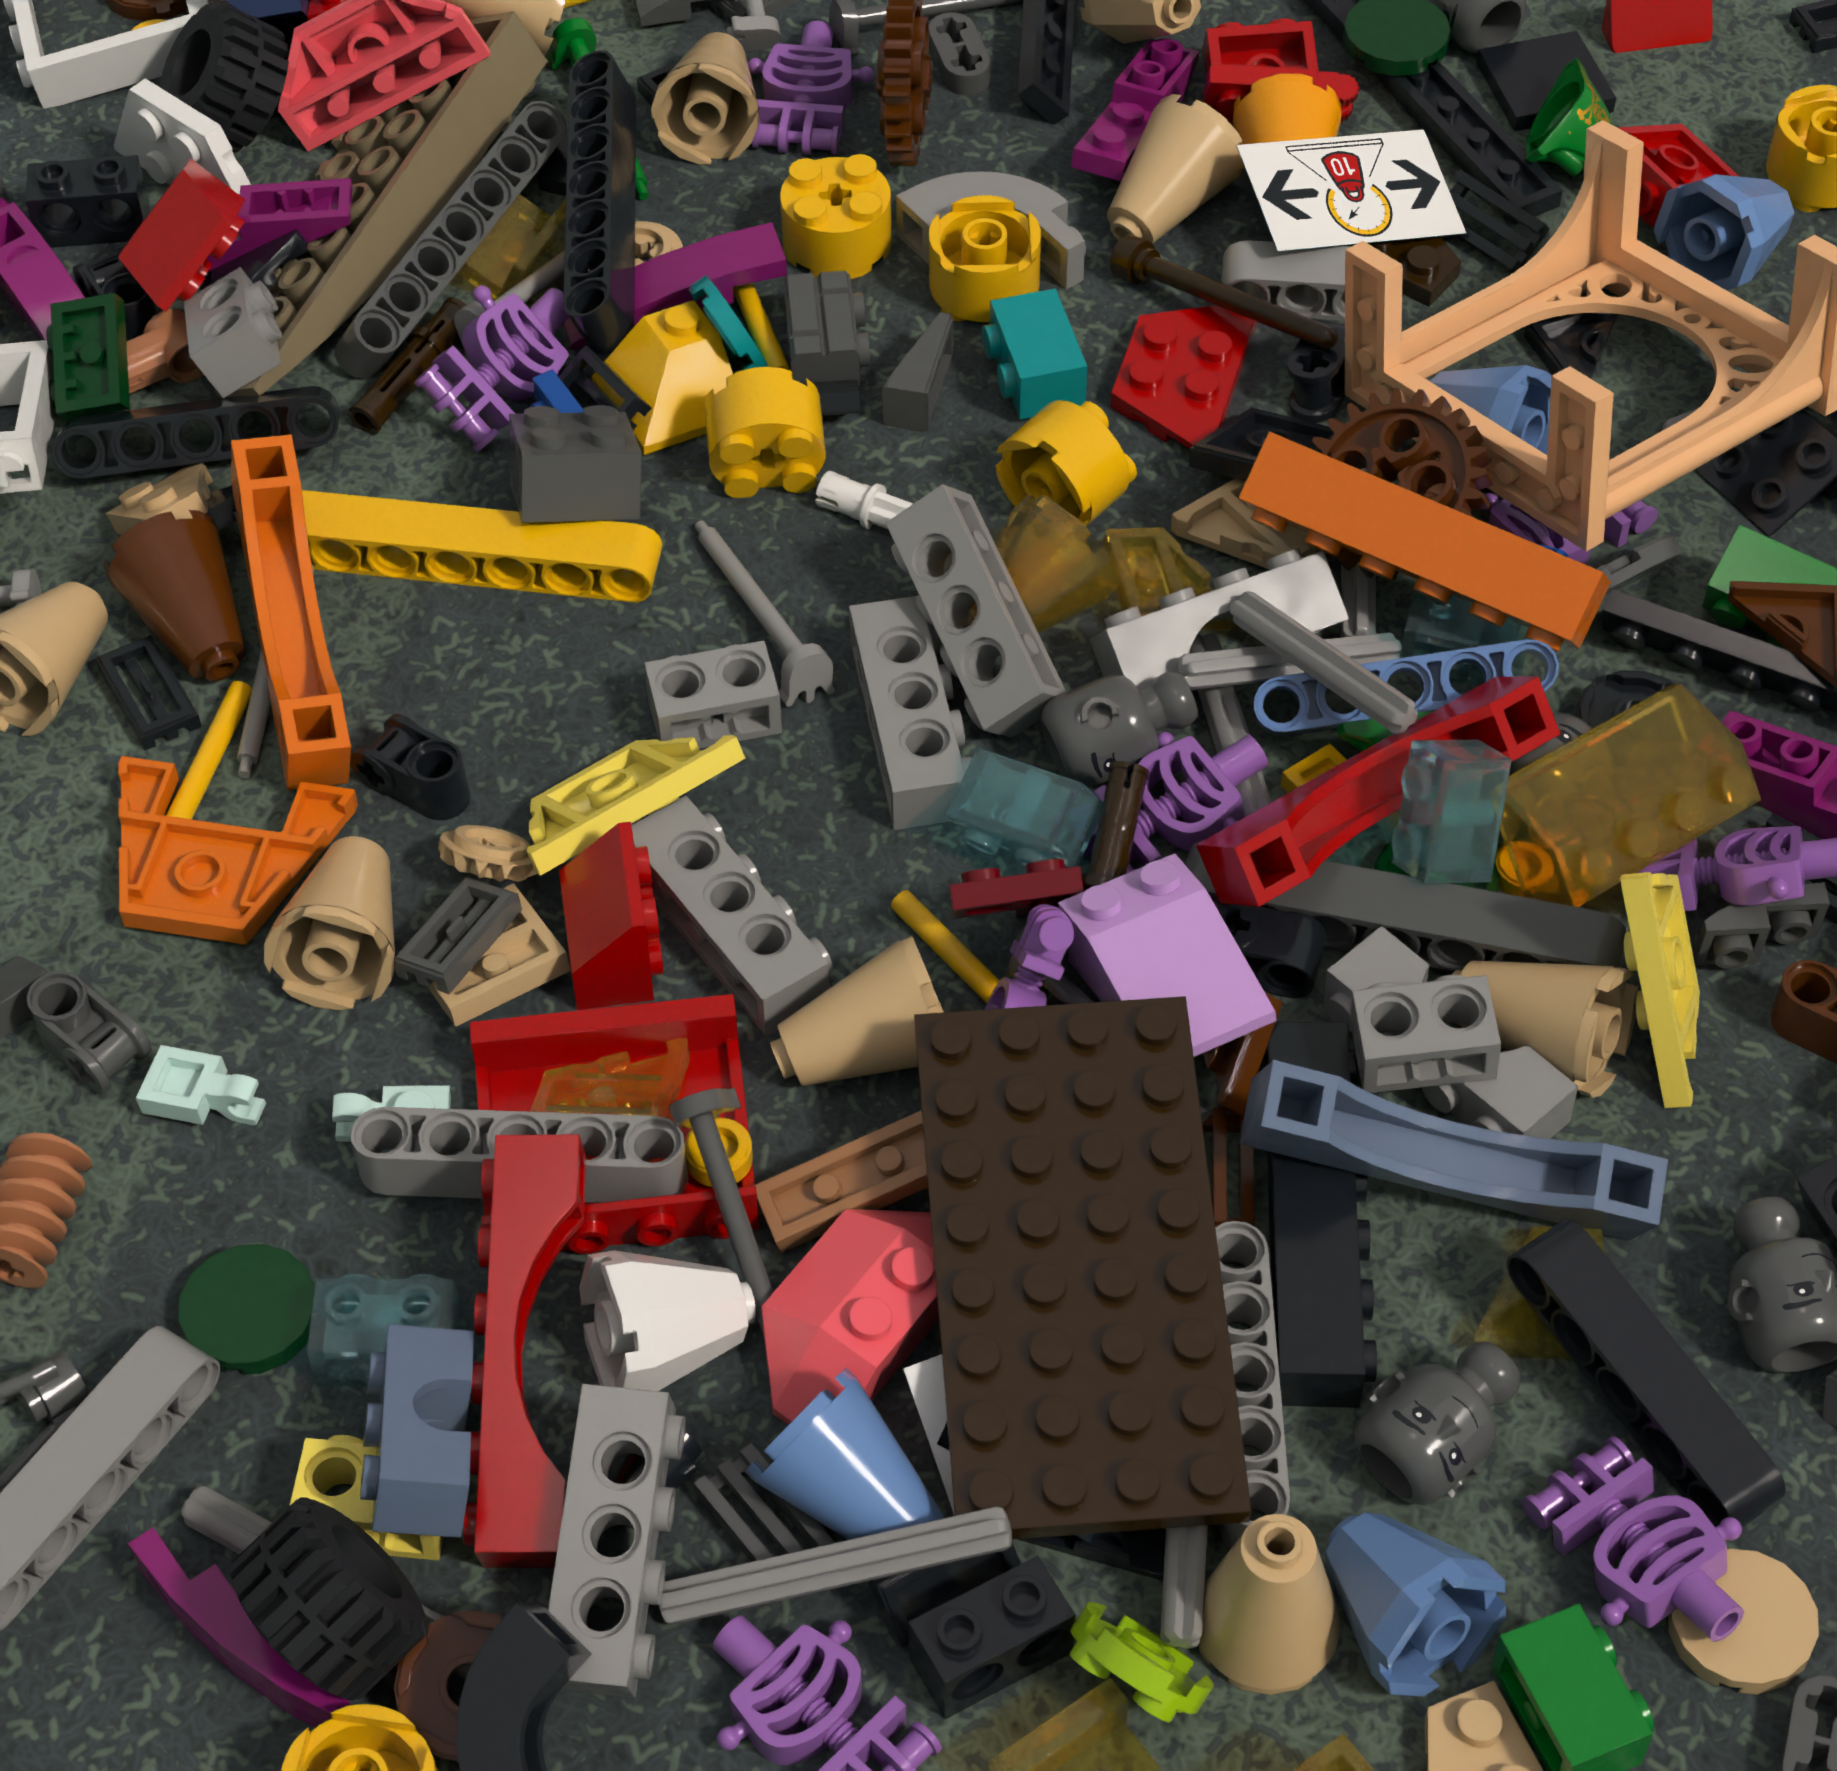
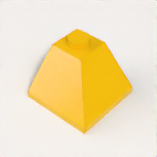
(672, 365)

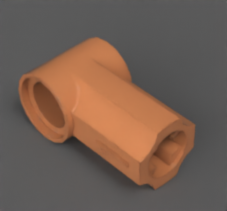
(161, 352)

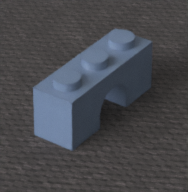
(418, 1431)

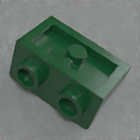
(88, 356)

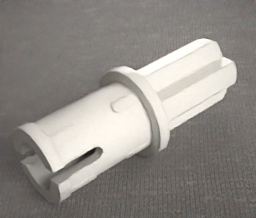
(858, 500)

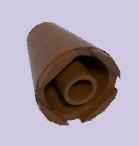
(181, 590)

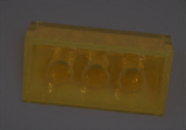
(1623, 797)

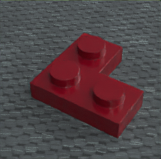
(989, 893)

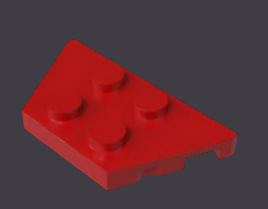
(1182, 371)

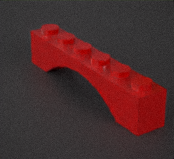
(1304, 827)
(535, 1211)

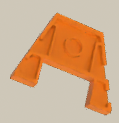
(212, 875)

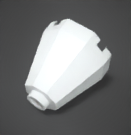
(659, 1317)

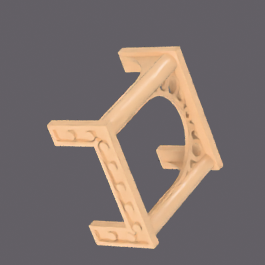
(1594, 249)

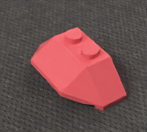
(369, 60)
(850, 1304)

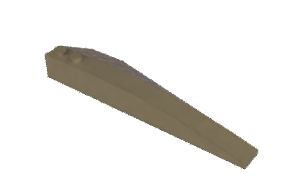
(401, 177)

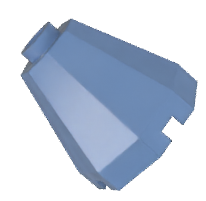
(1724, 226)
(1506, 395)
(1412, 1600)

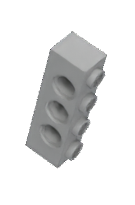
(1027, 681)
(908, 710)
(730, 915)
(608, 1426)

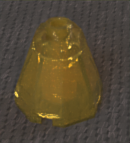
(1053, 562)

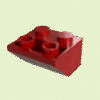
(183, 228)
(611, 921)

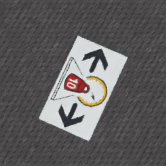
(1350, 189)

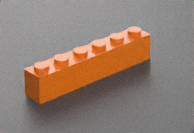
(1425, 541)

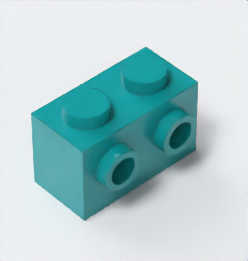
(1035, 352)

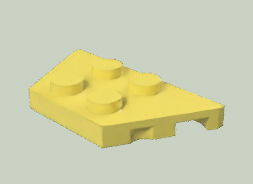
(620, 790)
(1669, 991)

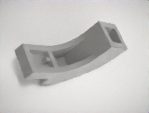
(1061, 244)

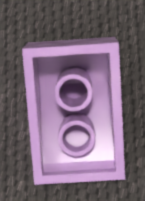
(1163, 939)

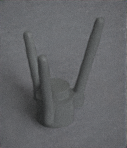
(44, 1392)

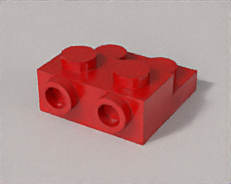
(1271, 44)
(1669, 160)

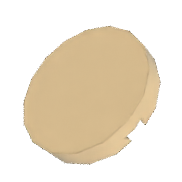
(1772, 1636)

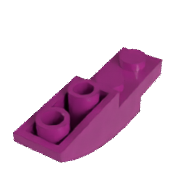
(1155, 72)
(31, 270)
(1791, 773)

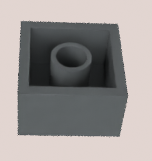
(574, 465)

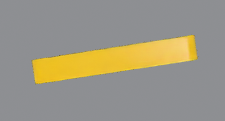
(480, 547)

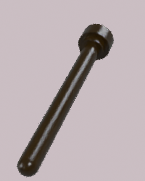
(1138, 261)

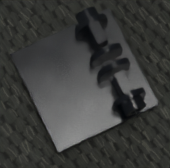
(1777, 471)

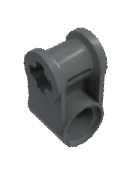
(91, 1036)

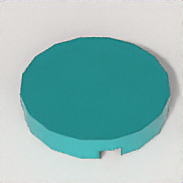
(725, 321)

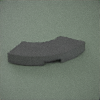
(1641, 562)

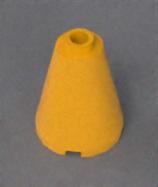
(1286, 110)

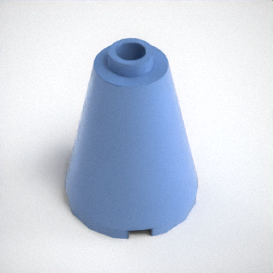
(845, 1467)

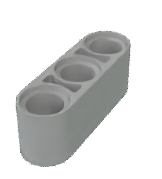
(1297, 280)

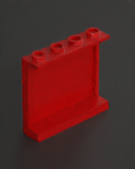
(518, 1050)

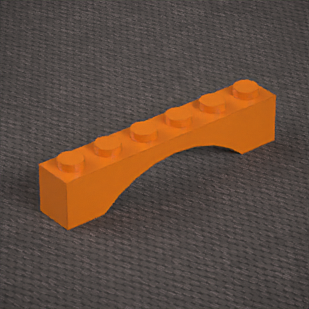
(287, 614)

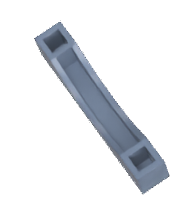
(1548, 1179)

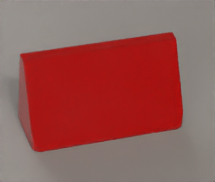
(1656, 23)

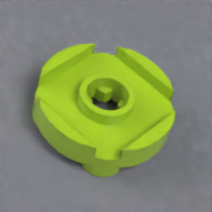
(1140, 1660)

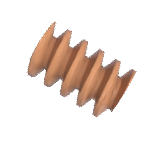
(34, 1202)

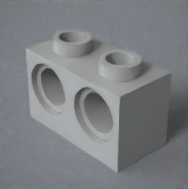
(233, 331)
(714, 694)
(1428, 1048)

